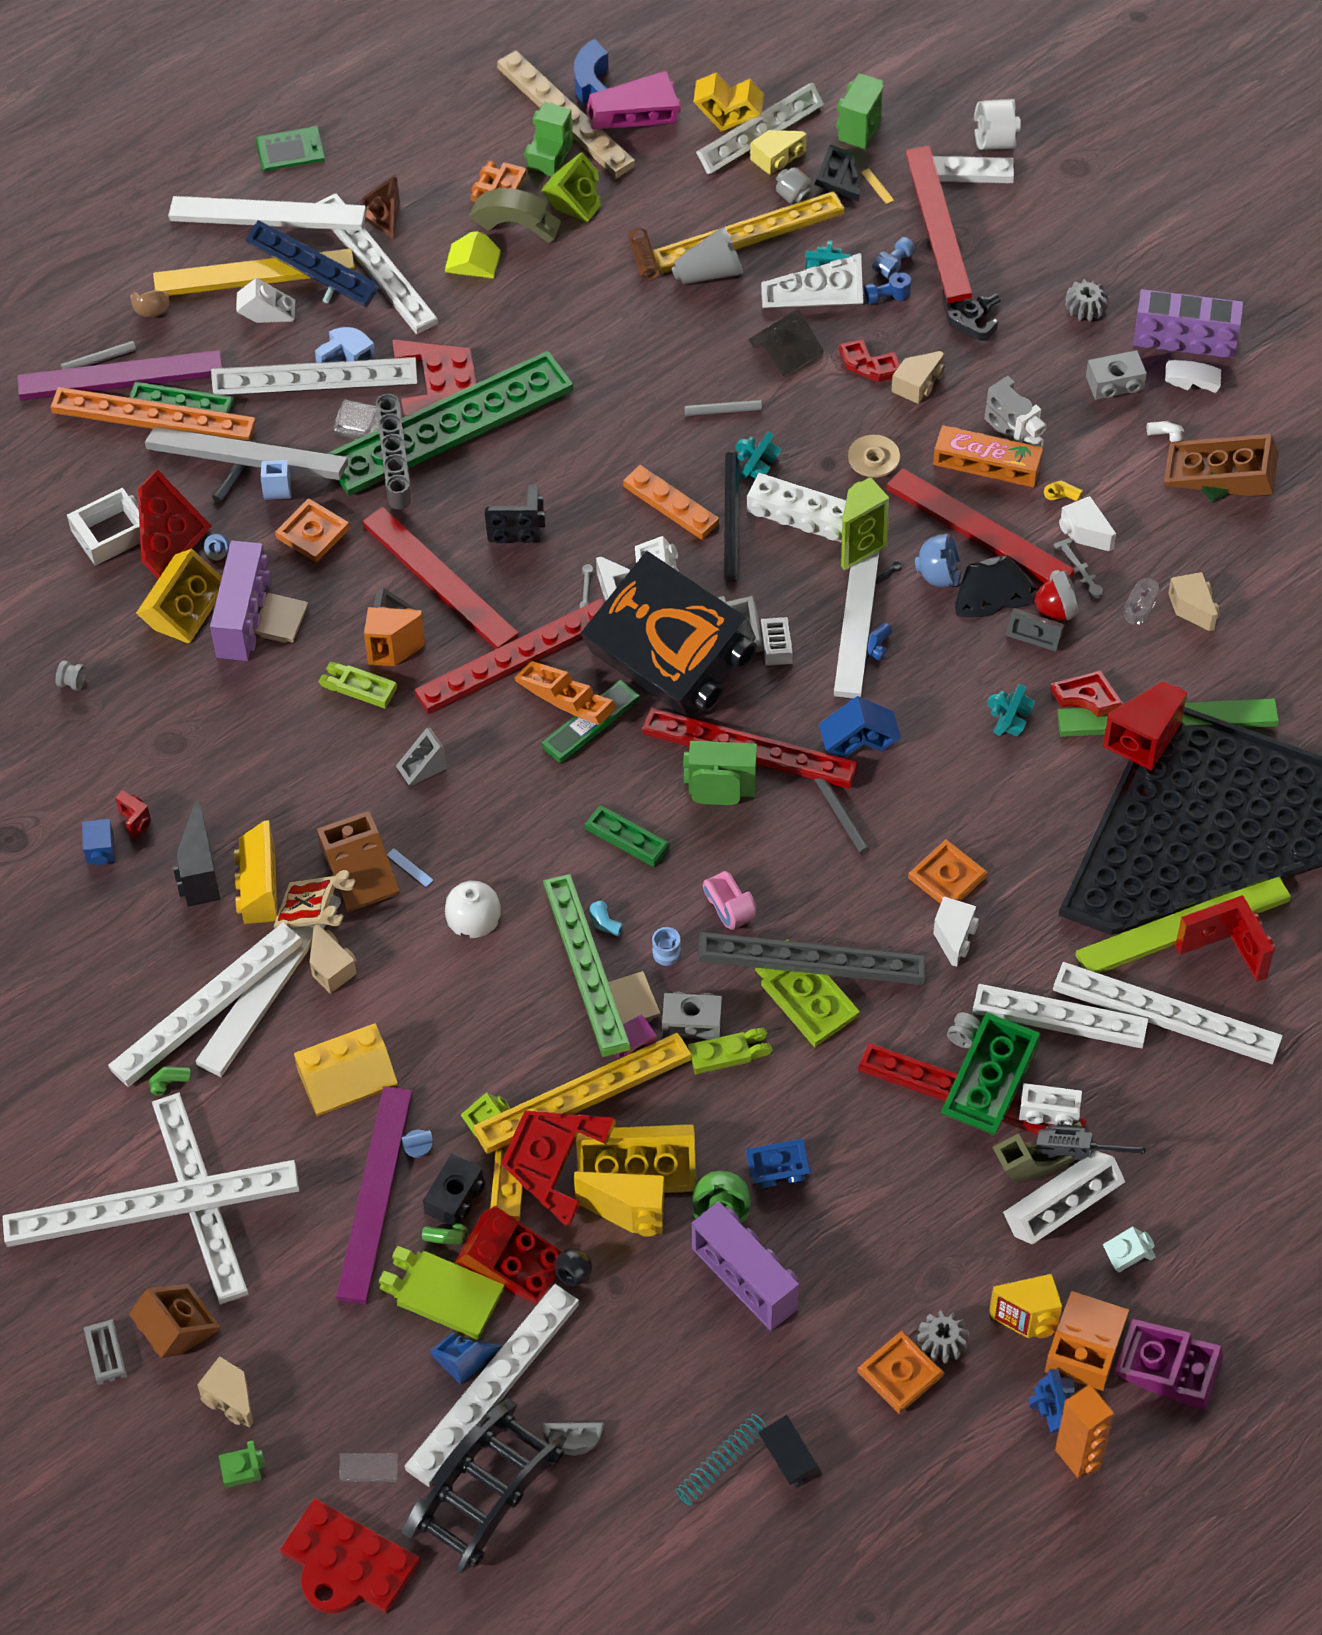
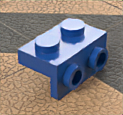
(777, 1162)

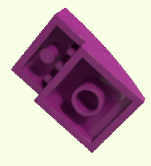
(1169, 1363)

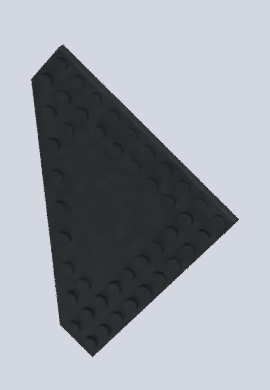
(1199, 825)

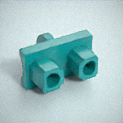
(824, 255)
(765, 449)
(1007, 707)

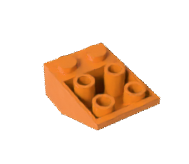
(1087, 1340)

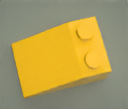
(624, 1199)

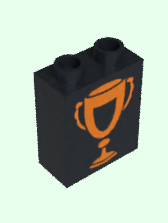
(670, 636)

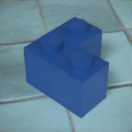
(859, 724)

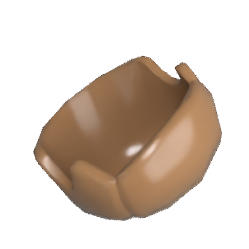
(150, 303)

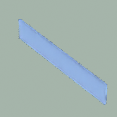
(409, 867)

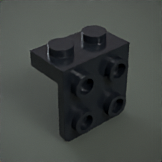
(517, 522)

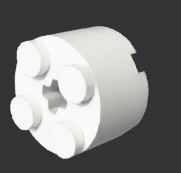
(996, 124)

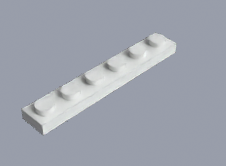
(774, 118)
(1061, 1016)

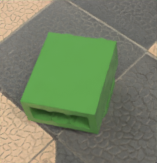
(720, 771)

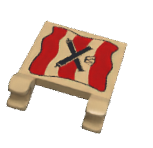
(309, 900)

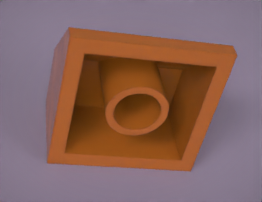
(173, 1319)

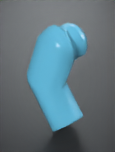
(601, 919)

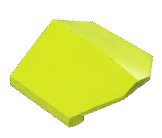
(473, 256)

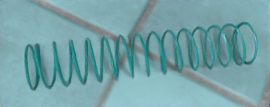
(756, 1424)

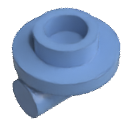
(216, 546)
(418, 1143)

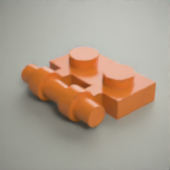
(506, 177)

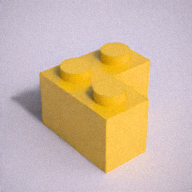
(726, 104)

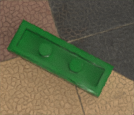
(627, 835)

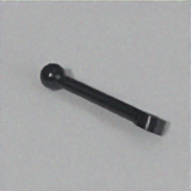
(895, 566)

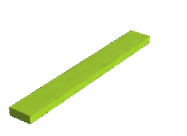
(1163, 932)

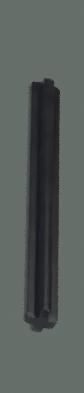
(731, 526)

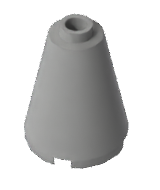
(708, 260)

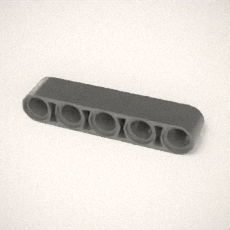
(393, 451)

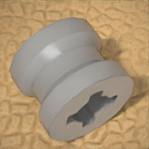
(70, 675)
(964, 1030)

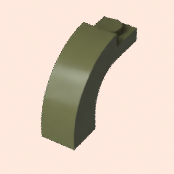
(517, 207)
(1025, 1164)

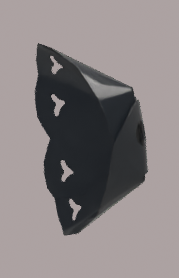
(994, 582)

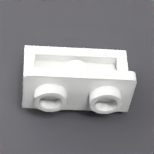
(1050, 1105)

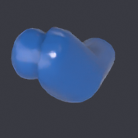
(876, 637)

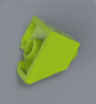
(574, 189)

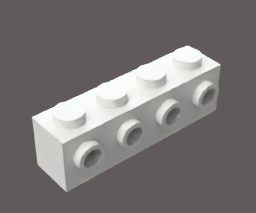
(796, 506)
(1064, 1197)

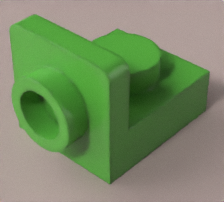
(242, 1466)

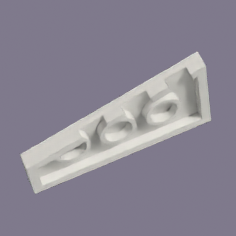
(826, 285)

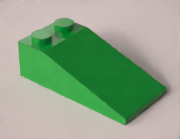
(991, 1073)

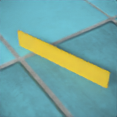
(877, 186)

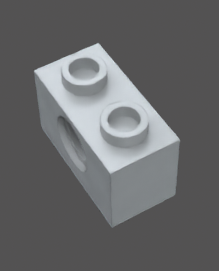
(1116, 375)
(701, 1026)

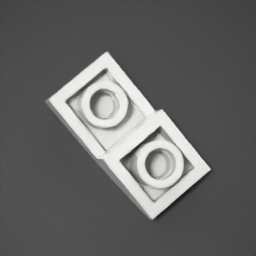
(1187, 373)

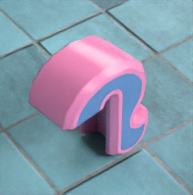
(731, 905)

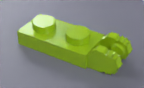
(359, 684)
(728, 1050)

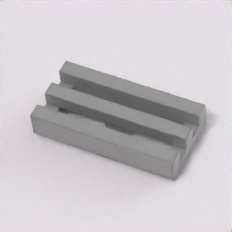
(110, 1374)

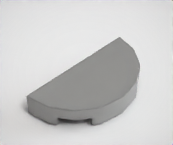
(580, 1436)

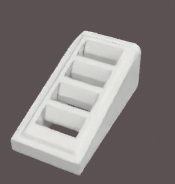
(776, 656)

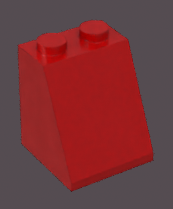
(1146, 724)

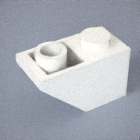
(265, 303)
(952, 927)

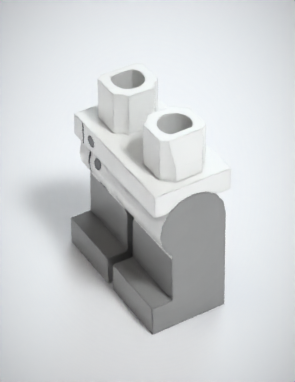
(1013, 414)

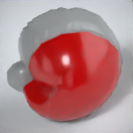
(1057, 597)

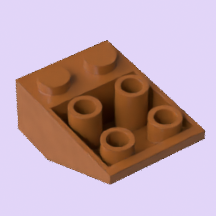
(357, 848)

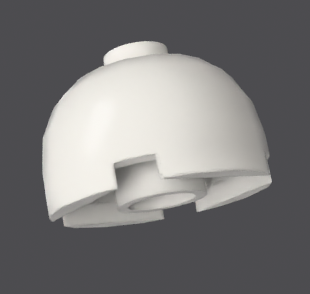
(472, 909)

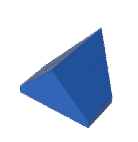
(463, 1356)

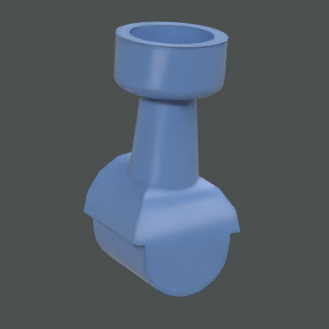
(887, 264)

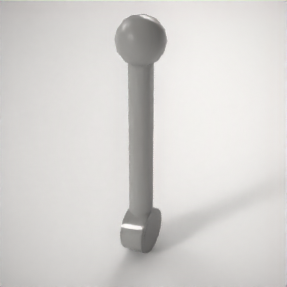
(587, 571)

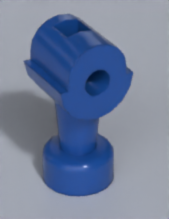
(898, 286)

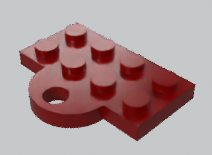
(347, 1560)

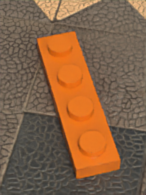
(671, 502)

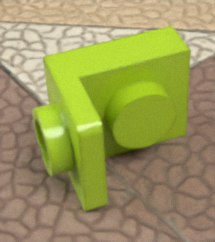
(483, 1109)

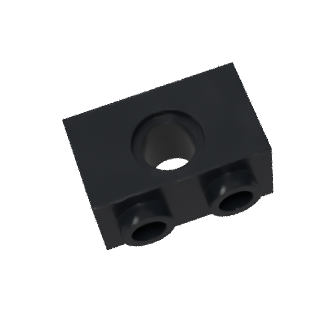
(455, 1174)

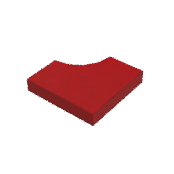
(1089, 692)

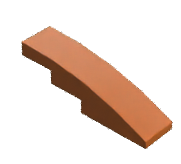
(561, 691)

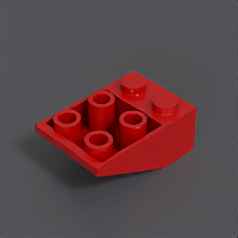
(510, 1255)

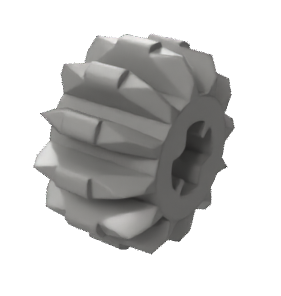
(1086, 300)
(946, 1327)

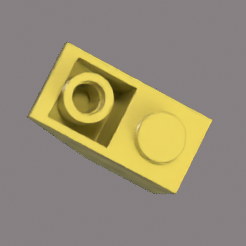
(777, 148)

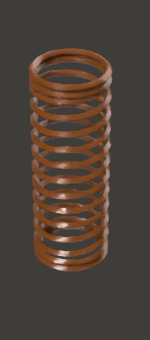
(634, 242)

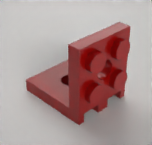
(1225, 920)

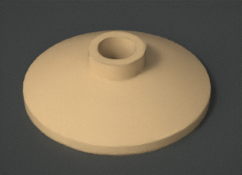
(874, 456)

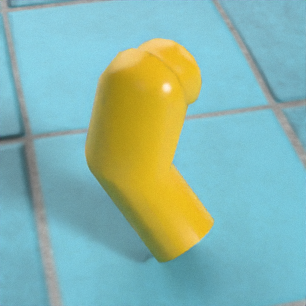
(1062, 489)

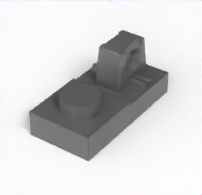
(1034, 629)

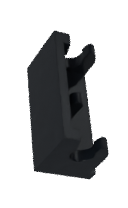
(790, 1452)

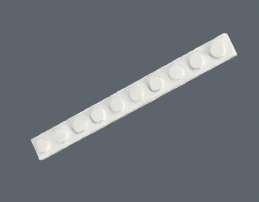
(150, 1203)

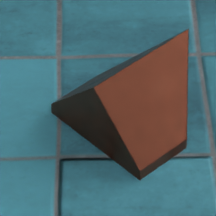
(383, 206)

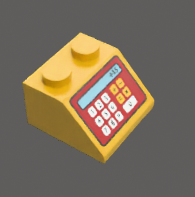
(1027, 1306)

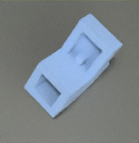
(346, 345)
(276, 480)

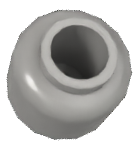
(793, 185)

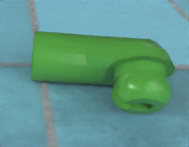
(164, 1076)
(445, 1236)

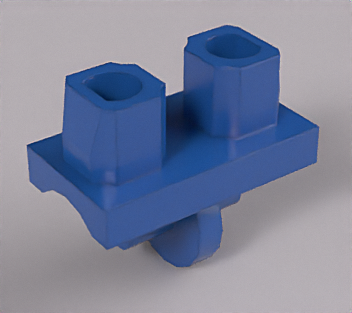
(1051, 1397)

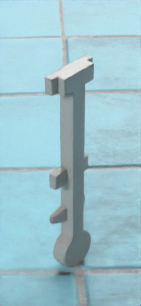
(1095, 590)

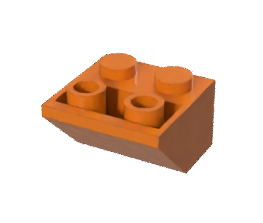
(393, 635)

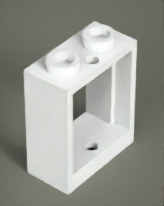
(99, 511)

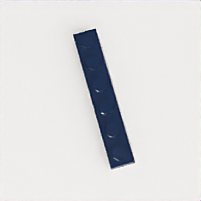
(312, 263)

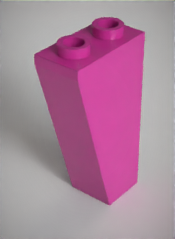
(635, 104)

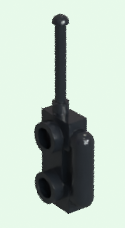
(1074, 1142)

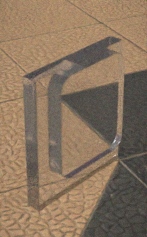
(355, 420)

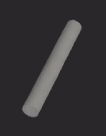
(100, 356)
(723, 408)

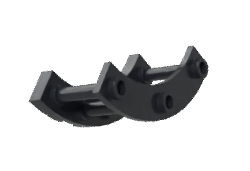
(462, 1461)

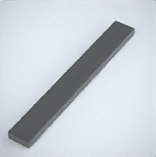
(811, 958)

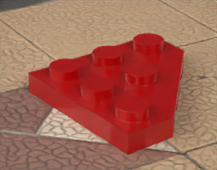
(166, 523)

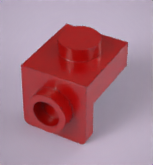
(136, 812)

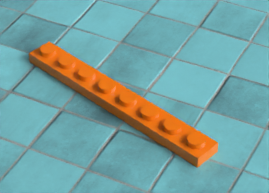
(151, 414)

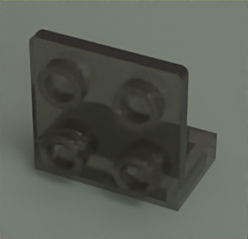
(789, 342)

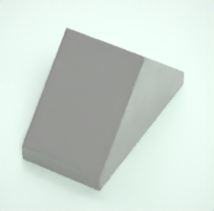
(423, 758)

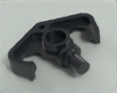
(966, 314)

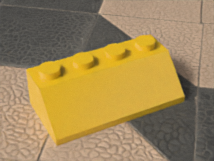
(643, 1151)

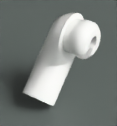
(1166, 427)

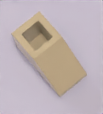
(917, 374)
(1193, 600)
(329, 961)
(227, 1389)

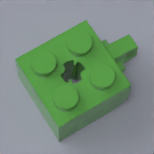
(860, 111)

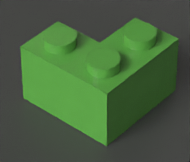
(551, 139)

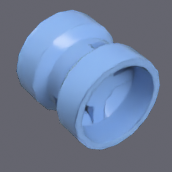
(666, 946)

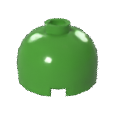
(722, 1188)

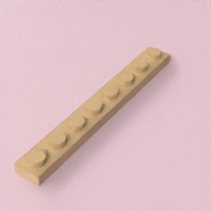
(541, 90)

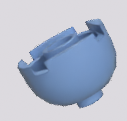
(938, 561)

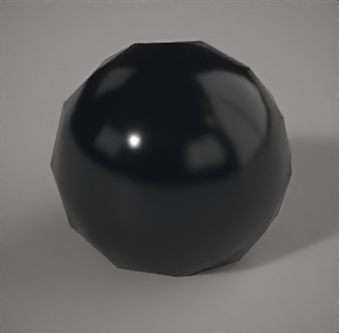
(573, 1266)

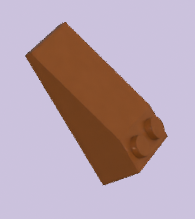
(1239, 464)

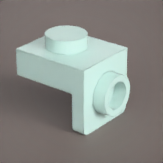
(1129, 1248)

